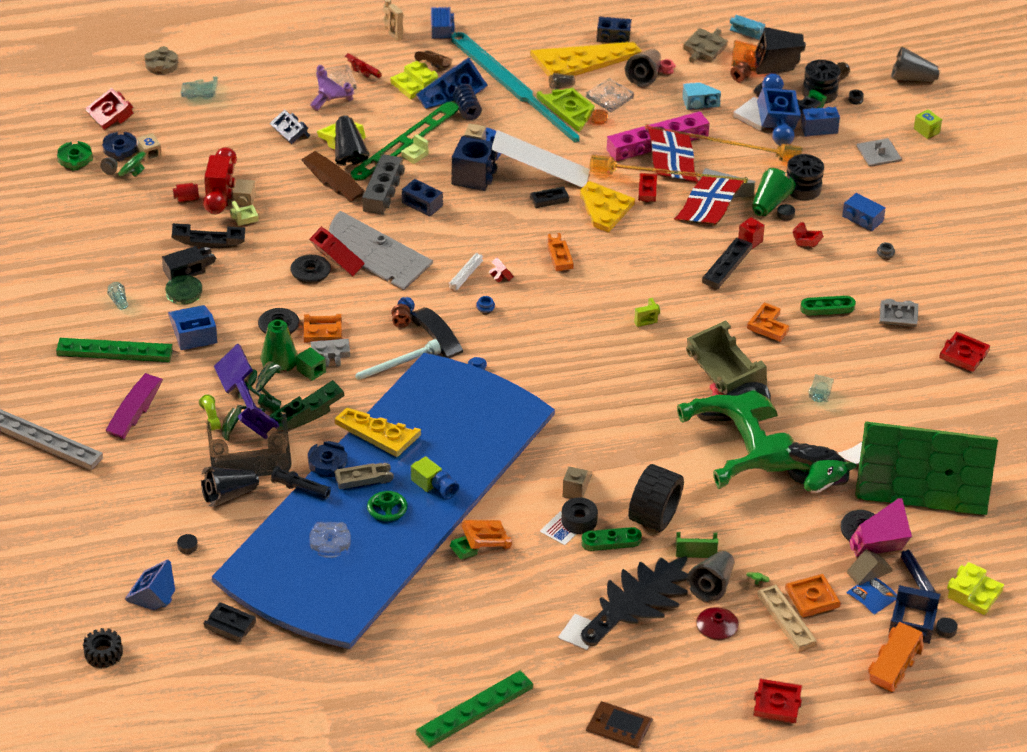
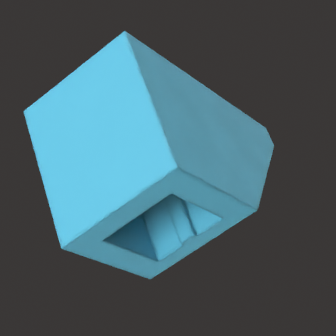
(700, 96)

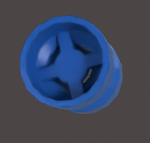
(447, 486)

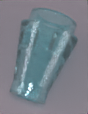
(117, 293)

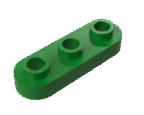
(827, 305)
(611, 539)

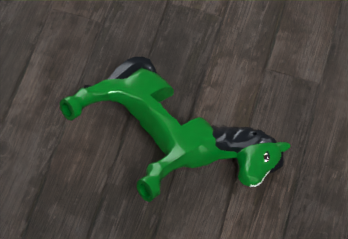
(773, 452)

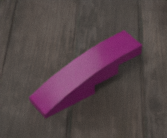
(133, 405)

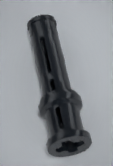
(292, 481)

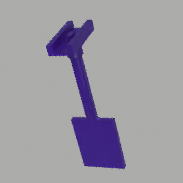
(232, 371)

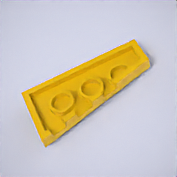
(378, 431)

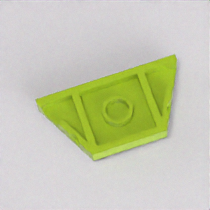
(569, 106)

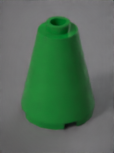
(772, 191)
(279, 346)

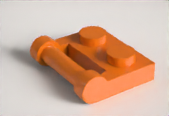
(322, 332)
(486, 534)

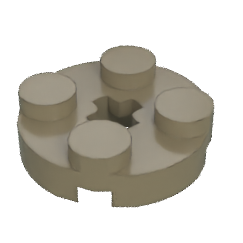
(161, 61)

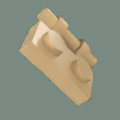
(393, 20)

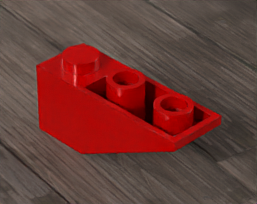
(336, 251)

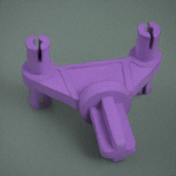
(329, 89)

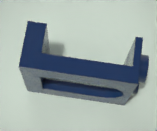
(918, 600)

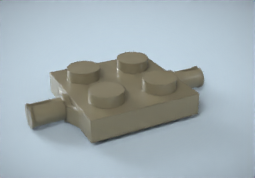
(705, 45)

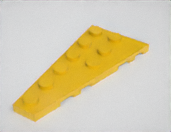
(583, 59)

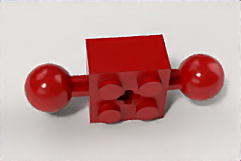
(219, 180)

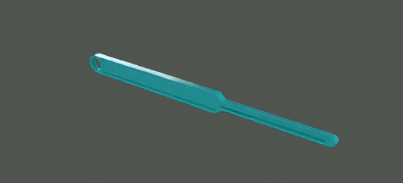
(509, 81)

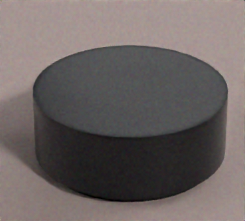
(786, 212)
(187, 543)
(946, 627)

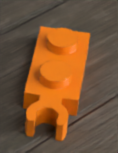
(560, 253)

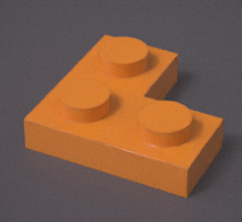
(765, 323)

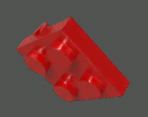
(964, 351)
(777, 700)

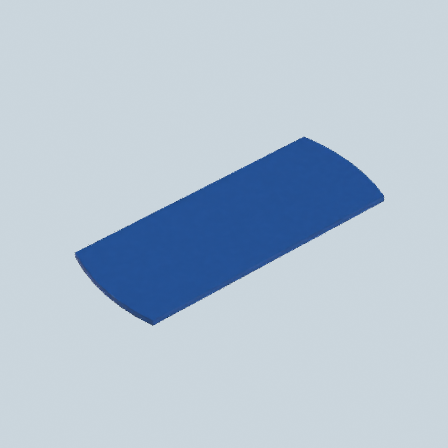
(468, 426)

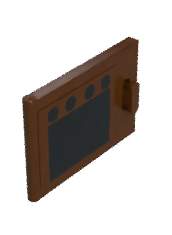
(619, 724)

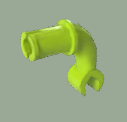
(208, 403)

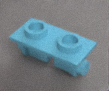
(747, 26)

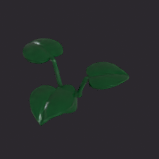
(266, 401)

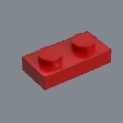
(647, 187)

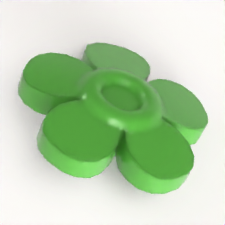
(758, 577)

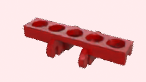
(364, 67)

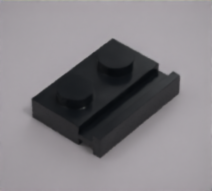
(230, 622)

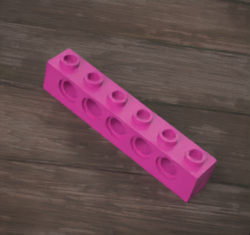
(638, 142)

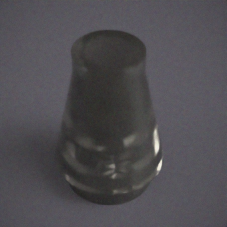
(561, 80)

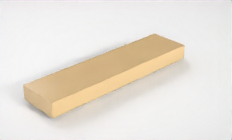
(787, 618)

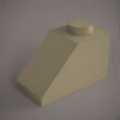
(576, 482)

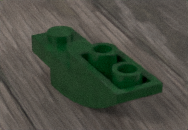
(314, 406)

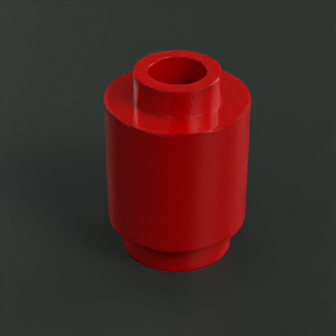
(186, 192)

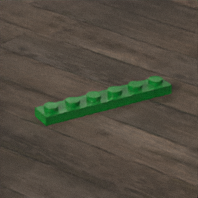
(114, 349)
(474, 709)

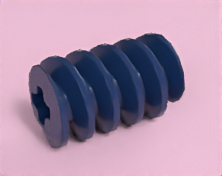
(467, 102)

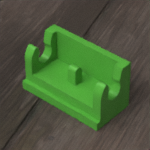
(696, 547)

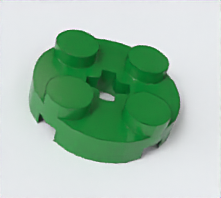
(74, 155)

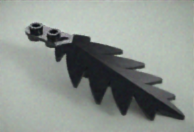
(637, 597)

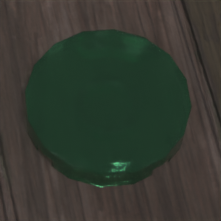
(183, 289)

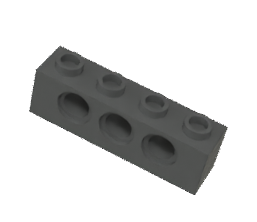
(383, 184)

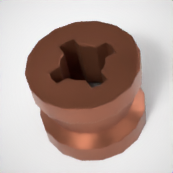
(741, 71)
(401, 315)

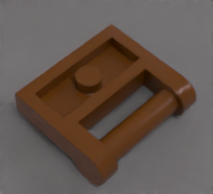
(437, 60)

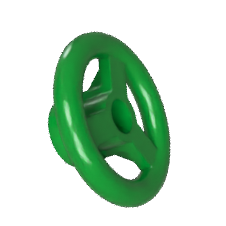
(134, 165)
(386, 501)

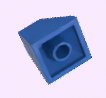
(153, 587)

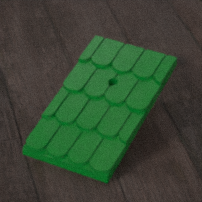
(926, 467)

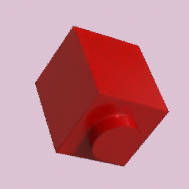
(752, 231)

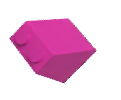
(883, 531)

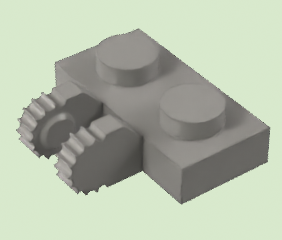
(332, 349)

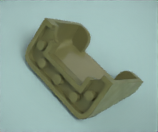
(723, 359)

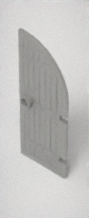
(379, 252)

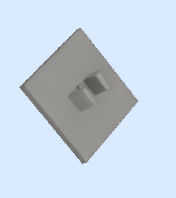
(878, 152)

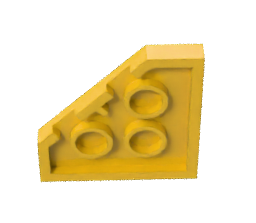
(605, 205)

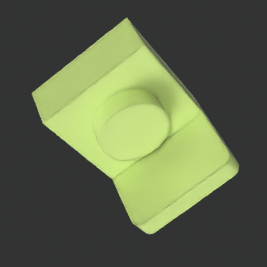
(417, 150)

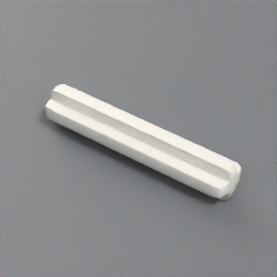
(466, 271)

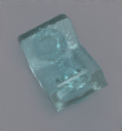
(821, 388)

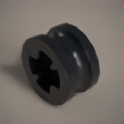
(856, 96)

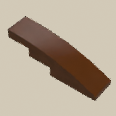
(333, 175)

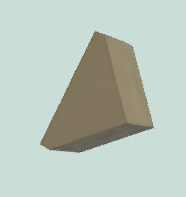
(868, 567)

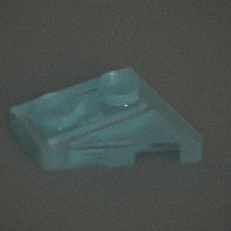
(200, 88)

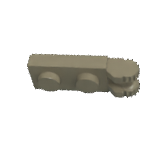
(363, 475)

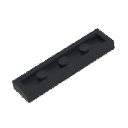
(727, 263)

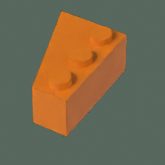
(896, 657)

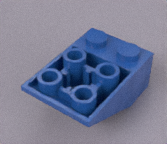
(193, 327)

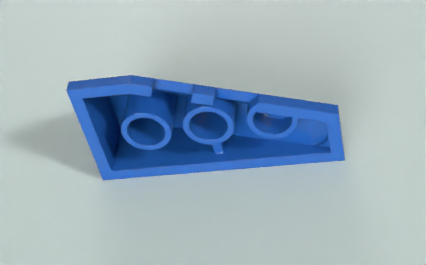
(442, 89)

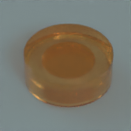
(599, 117)

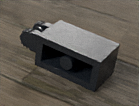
(187, 262)

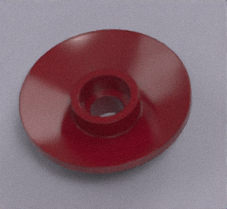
(717, 623)

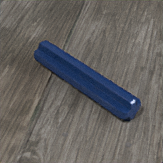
(916, 571)

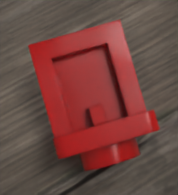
(805, 237)

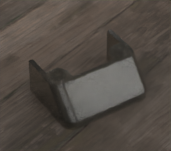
(259, 461)

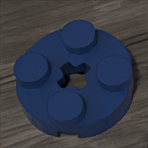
(119, 145)
(318, 458)

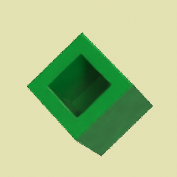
(310, 364)

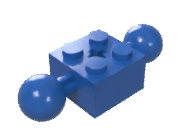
(778, 109)

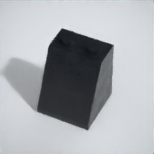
(778, 51)

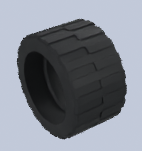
(656, 497)

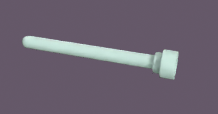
(431, 347)

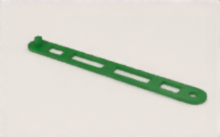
(447, 109)

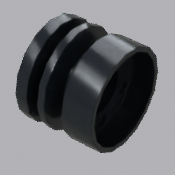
(822, 77)
(807, 175)

